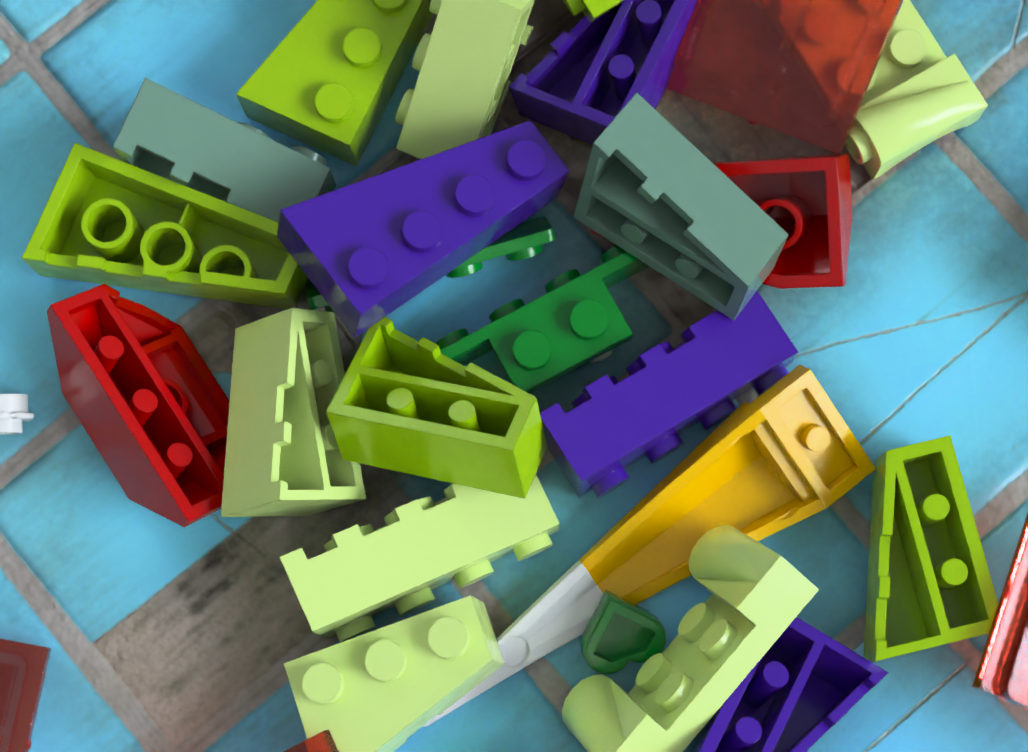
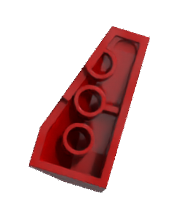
(812, 204)

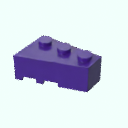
(603, 66)
(790, 695)

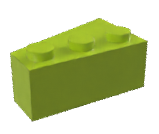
(435, 418)
(924, 555)

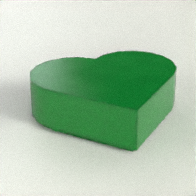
(620, 634)

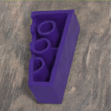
(412, 225)
(665, 396)

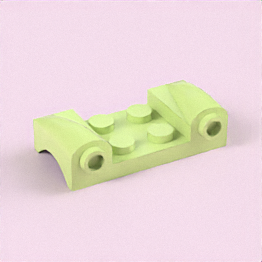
(911, 97)
(716, 648)

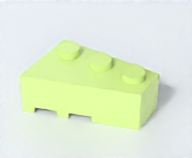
(461, 73)
(278, 430)
(394, 678)

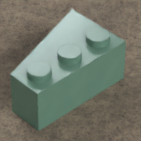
(217, 154)
(677, 210)

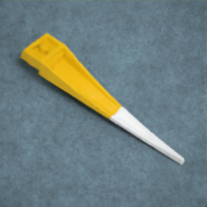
(754, 472)

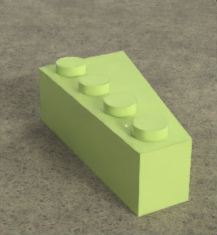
(414, 553)

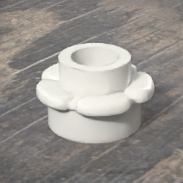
(12, 413)

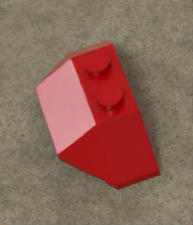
(143, 401)

